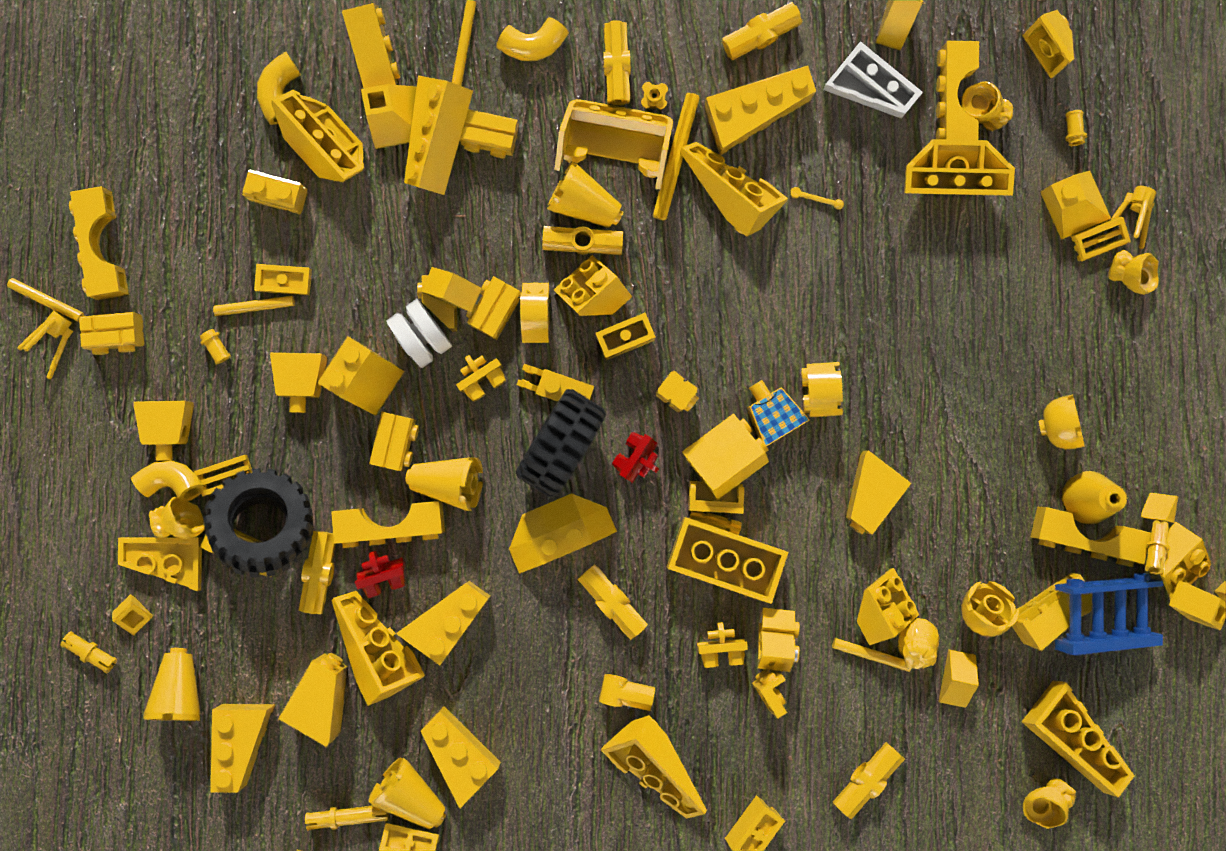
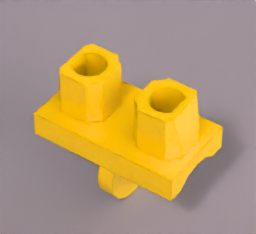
(471, 384)
(710, 650)

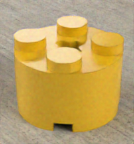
(823, 389)

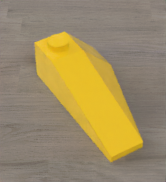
(739, 198)
(376, 656)
(652, 758)

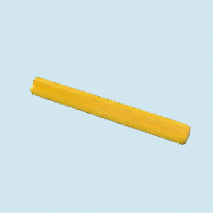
(675, 158)

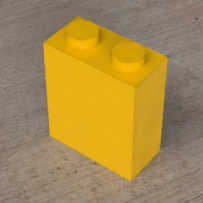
(726, 455)

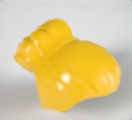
(986, 104)
(1136, 272)
(177, 519)
(919, 644)
(1049, 804)

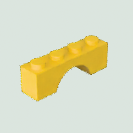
(956, 63)
(92, 212)
(356, 526)
(1121, 542)

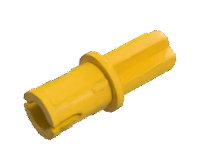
(1157, 547)

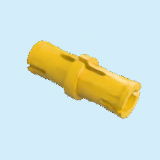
(88, 652)

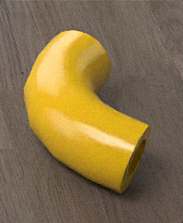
(533, 46)
(273, 82)
(168, 474)

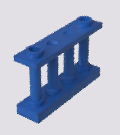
(1120, 637)

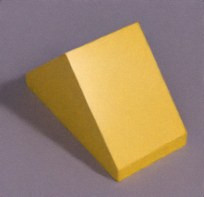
(451, 289)
(959, 679)

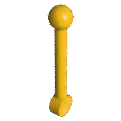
(796, 192)

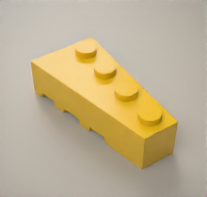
(753, 107)
(435, 132)
(1071, 733)

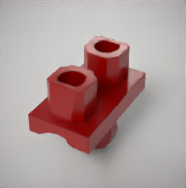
(641, 459)
(379, 570)

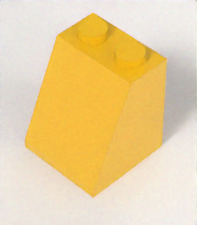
(361, 376)
(319, 700)

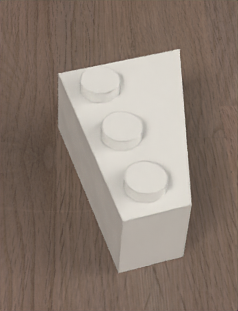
(873, 83)

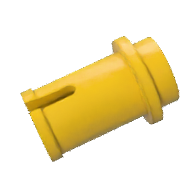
(1075, 128)
(214, 346)

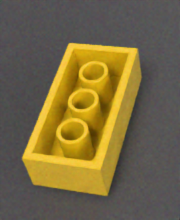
(727, 560)

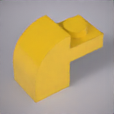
(534, 312)

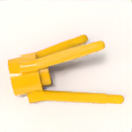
(1141, 202)
(54, 325)

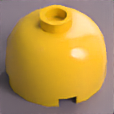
(1062, 423)
(989, 609)

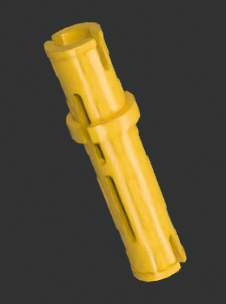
(343, 817)

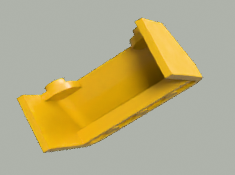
(616, 135)

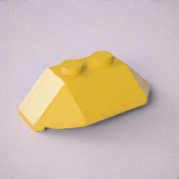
(319, 136)
(959, 168)
(558, 530)

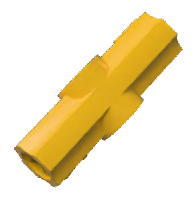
(762, 31)
(617, 63)
(600, 240)
(317, 573)
(612, 602)
(868, 780)

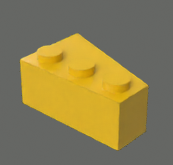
(371, 45)
(1048, 615)
(445, 623)
(235, 743)
(459, 755)

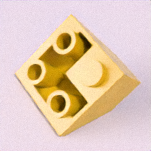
(389, 113)
(593, 289)
(1185, 559)
(885, 608)

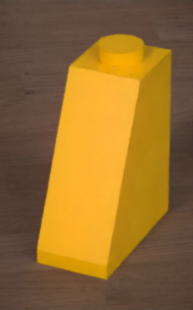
(897, 22)
(873, 493)

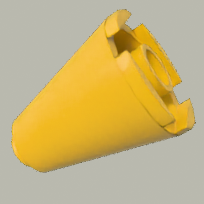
(584, 199)
(448, 481)
(1092, 497)
(174, 689)
(408, 796)

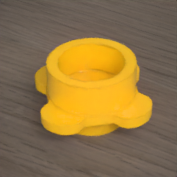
(650, 102)

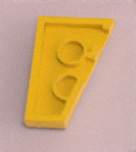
(167, 558)

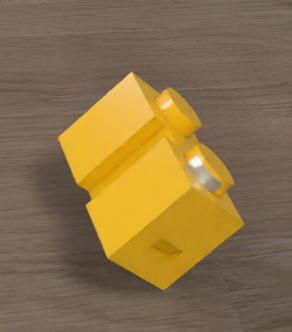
(777, 640)

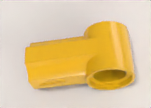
(619, 691)

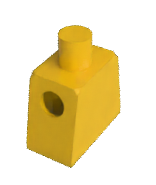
(298, 377)
(163, 425)

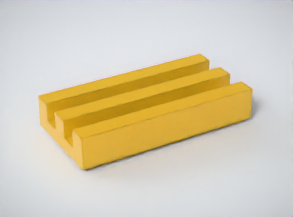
(1079, 245)
(200, 473)

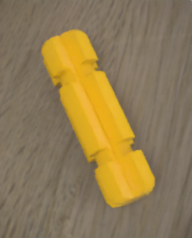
(717, 521)

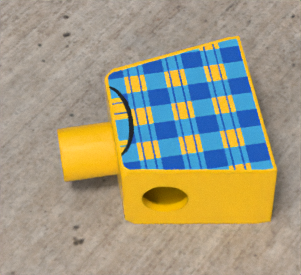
(774, 413)

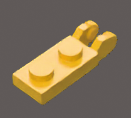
(553, 384)

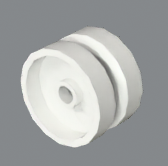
(416, 335)

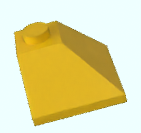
(1051, 42)
(1075, 204)

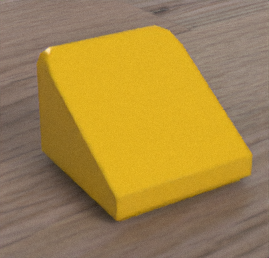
(1160, 507)
(131, 615)

